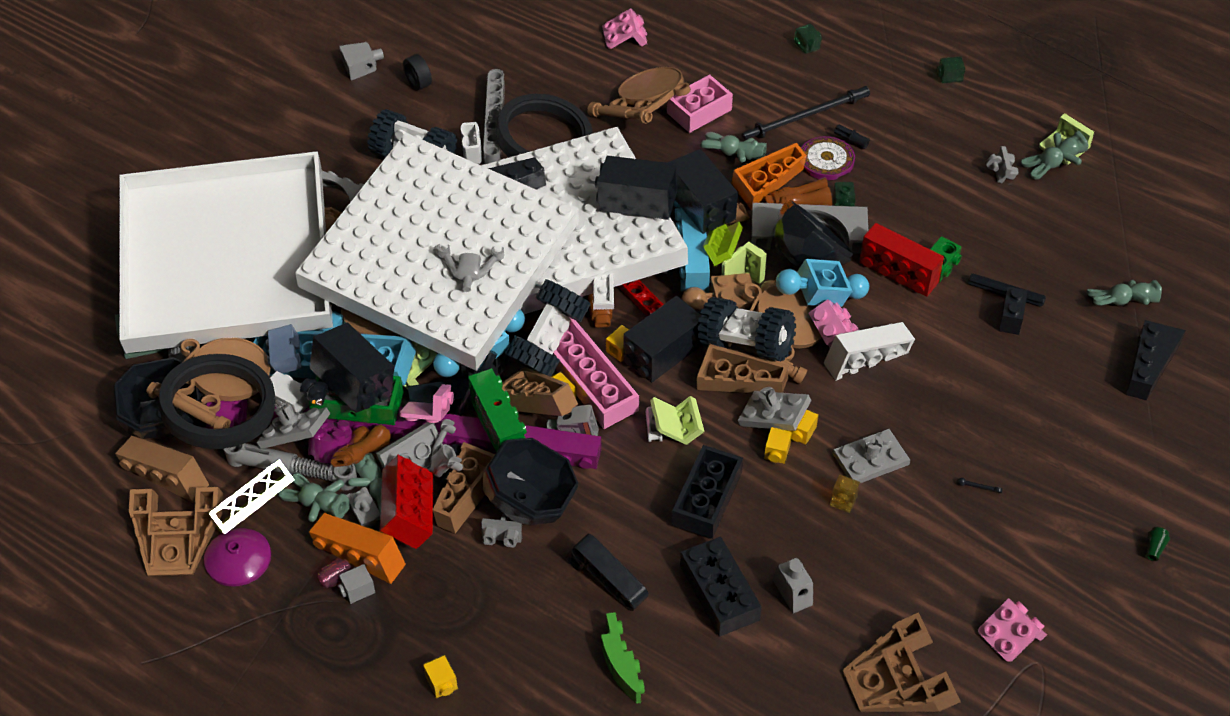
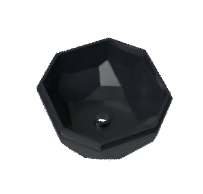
(805, 237)
(138, 411)
(529, 482)

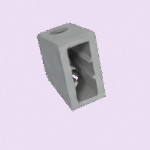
(359, 59)
(794, 585)

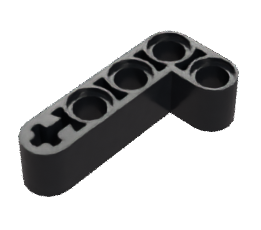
(608, 571)

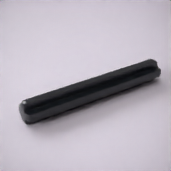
(1000, 287)

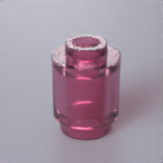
(330, 573)

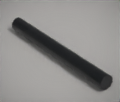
(466, 399)

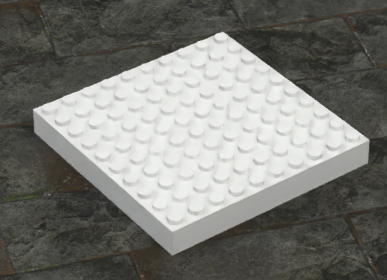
(602, 241)
(219, 251)
(386, 260)

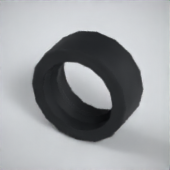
(417, 72)

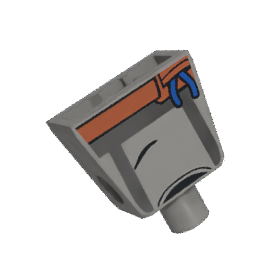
(579, 420)

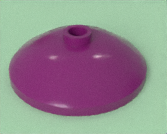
(239, 565)

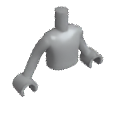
(469, 265)
(444, 457)

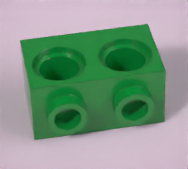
(951, 254)

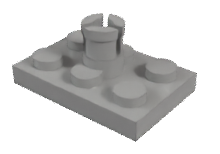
(774, 410)
(292, 425)
(413, 446)
(871, 456)

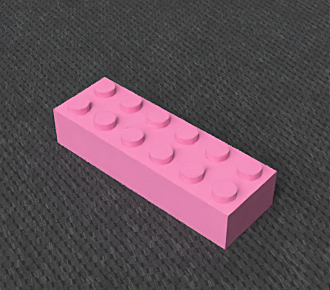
(595, 377)

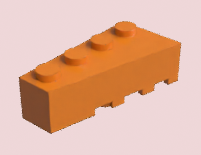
(768, 174)
(359, 546)

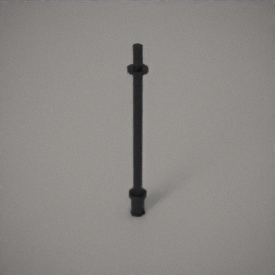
(851, 97)

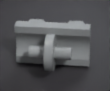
(1002, 165)
(364, 508)
(501, 530)

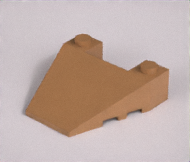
(173, 540)
(890, 678)

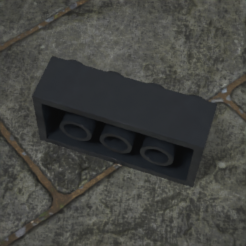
(707, 491)
(720, 586)

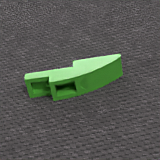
(620, 661)

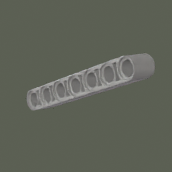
(494, 105)

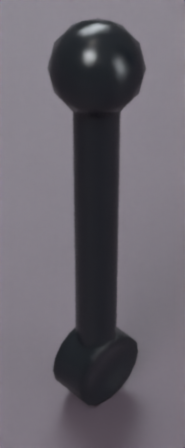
(961, 481)

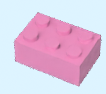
(702, 105)

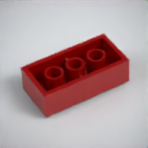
(901, 259)
(407, 502)

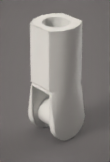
(651, 426)

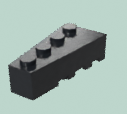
(526, 171)
(1153, 353)

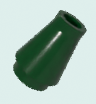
(1156, 543)

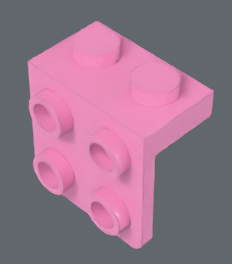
(623, 28)
(831, 320)
(430, 412)
(1011, 629)

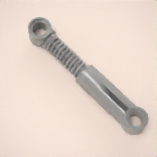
(262, 458)

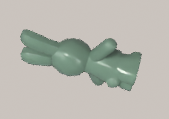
(730, 146)
(1053, 156)
(1121, 293)
(370, 476)
(315, 497)

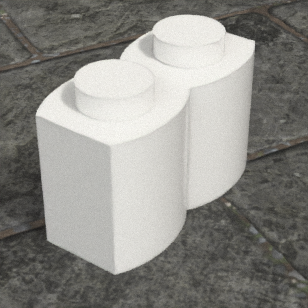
(471, 142)

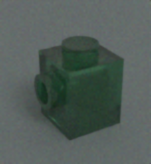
(808, 38)
(951, 69)
(844, 194)

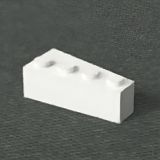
(867, 348)

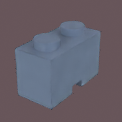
(282, 348)

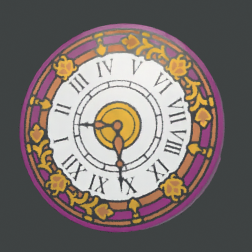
(828, 157)

